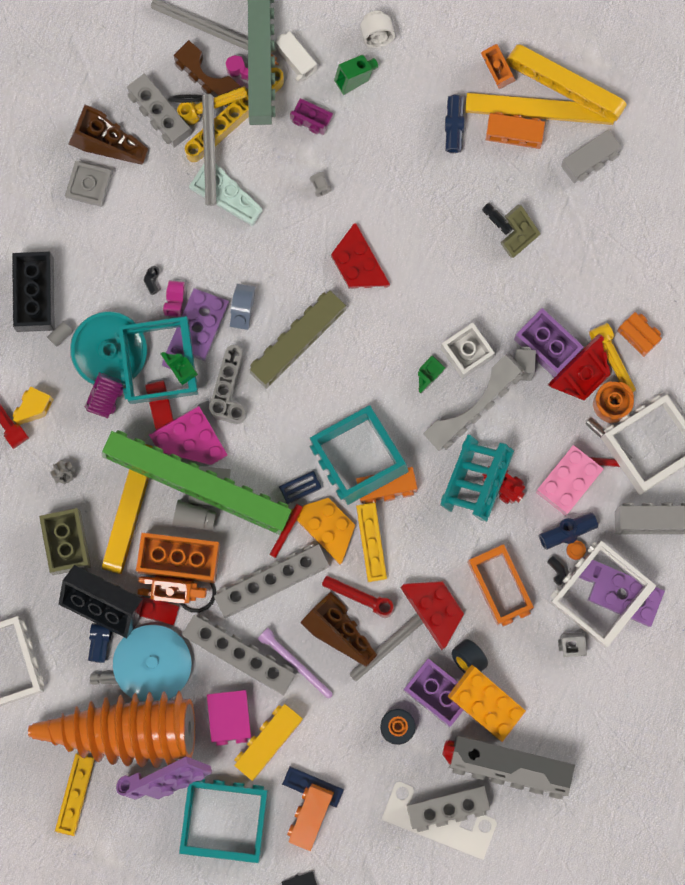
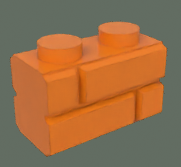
(498, 66)
(640, 334)

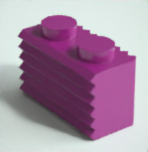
(103, 395)

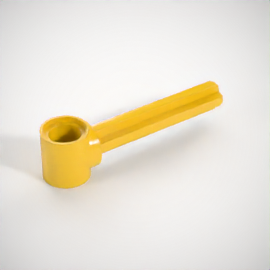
(192, 112)
(612, 355)

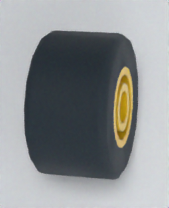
(469, 654)

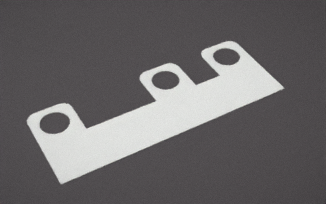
(472, 843)

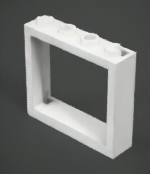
(623, 460)
(618, 625)
(31, 662)

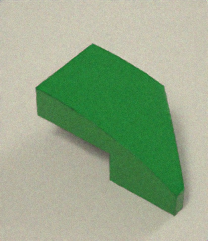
(180, 366)
(429, 373)

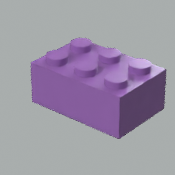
(552, 343)
(431, 688)

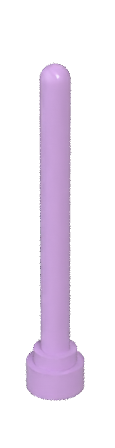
(268, 638)

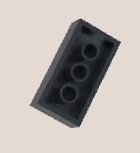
(33, 291)
(100, 601)

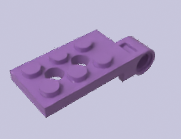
(202, 340)
(609, 581)
(164, 781)

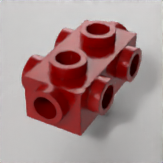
(511, 489)

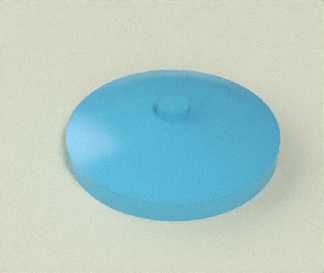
(153, 662)

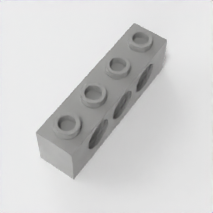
(143, 86)
(476, 795)

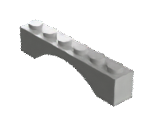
(502, 376)

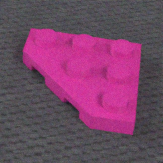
(190, 438)

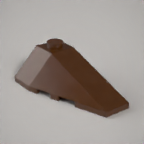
(101, 137)
(333, 626)

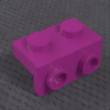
(311, 117)

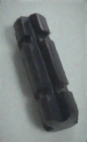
(497, 218)

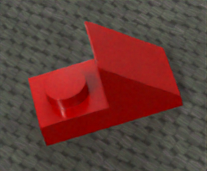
(159, 611)

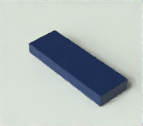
(300, 780)

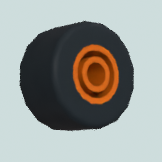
(397, 726)

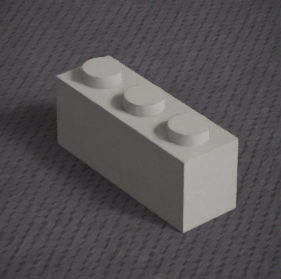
(591, 157)

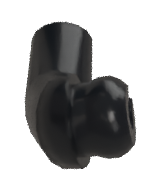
(150, 279)
(559, 568)

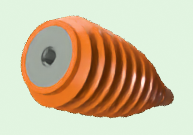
(126, 730)

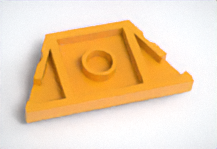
(327, 526)

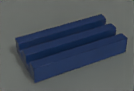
(303, 494)

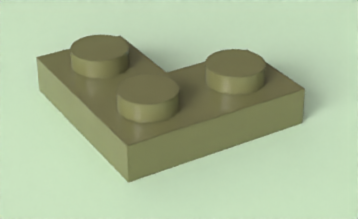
(523, 233)

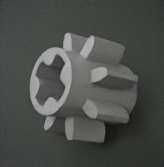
(62, 472)

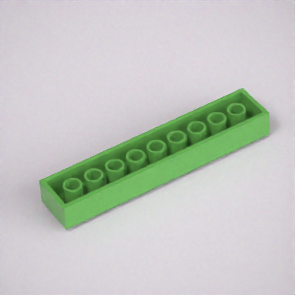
(195, 482)

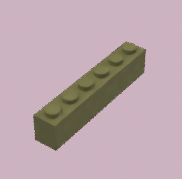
(297, 339)

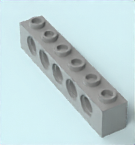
(265, 590)
(193, 633)

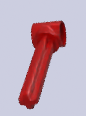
(13, 432)
(358, 596)

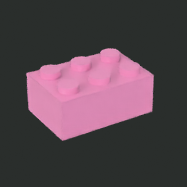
(569, 480)

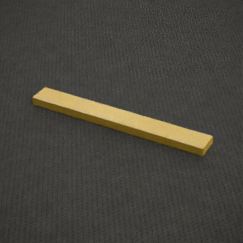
(532, 108)

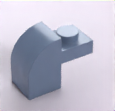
(241, 306)

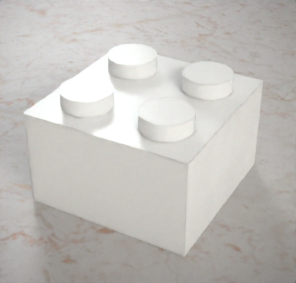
(467, 350)

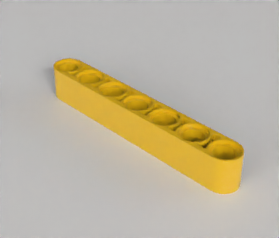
(566, 82)
(225, 119)
(125, 522)

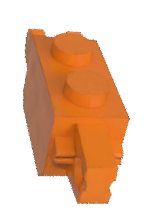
(171, 589)

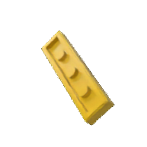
(371, 542)
(74, 795)

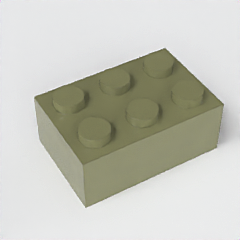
(64, 541)

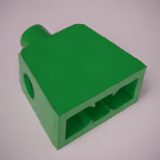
(354, 73)

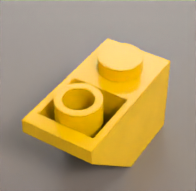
(33, 406)

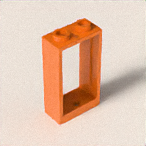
(485, 557)

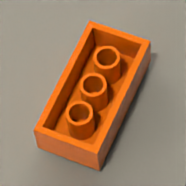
(178, 557)

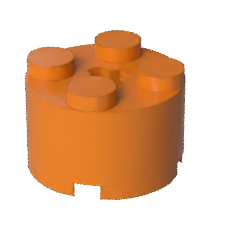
(606, 394)

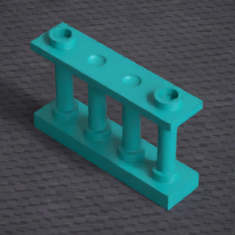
(492, 483)

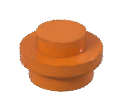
(576, 550)

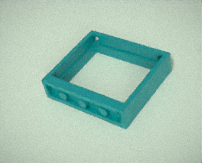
(124, 356)
(372, 483)
(215, 853)

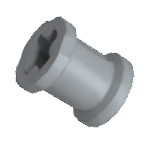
(320, 184)

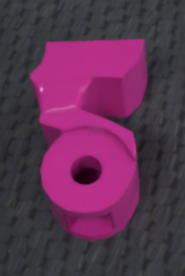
(236, 67)
(175, 299)

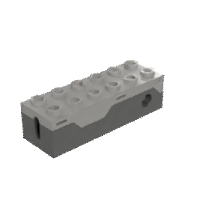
(509, 766)

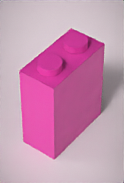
(229, 717)

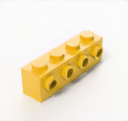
(268, 742)

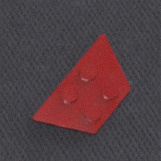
(358, 262)
(584, 372)
(435, 608)

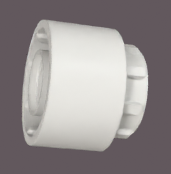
(377, 29)

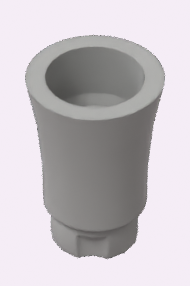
(193, 516)

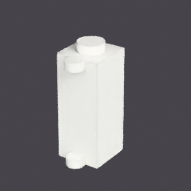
(295, 56)

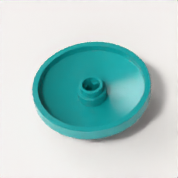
(96, 347)

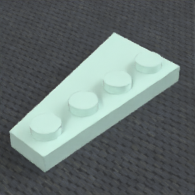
(229, 196)

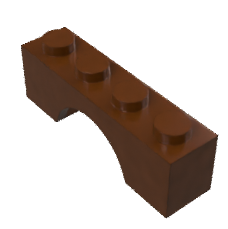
(190, 59)

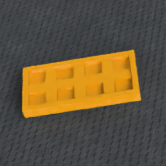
(486, 703)

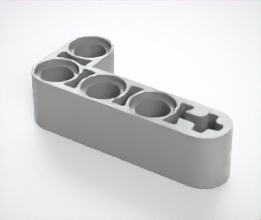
(228, 382)

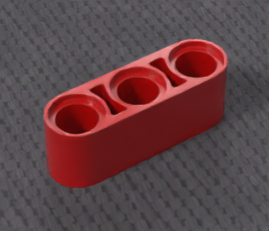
(160, 409)

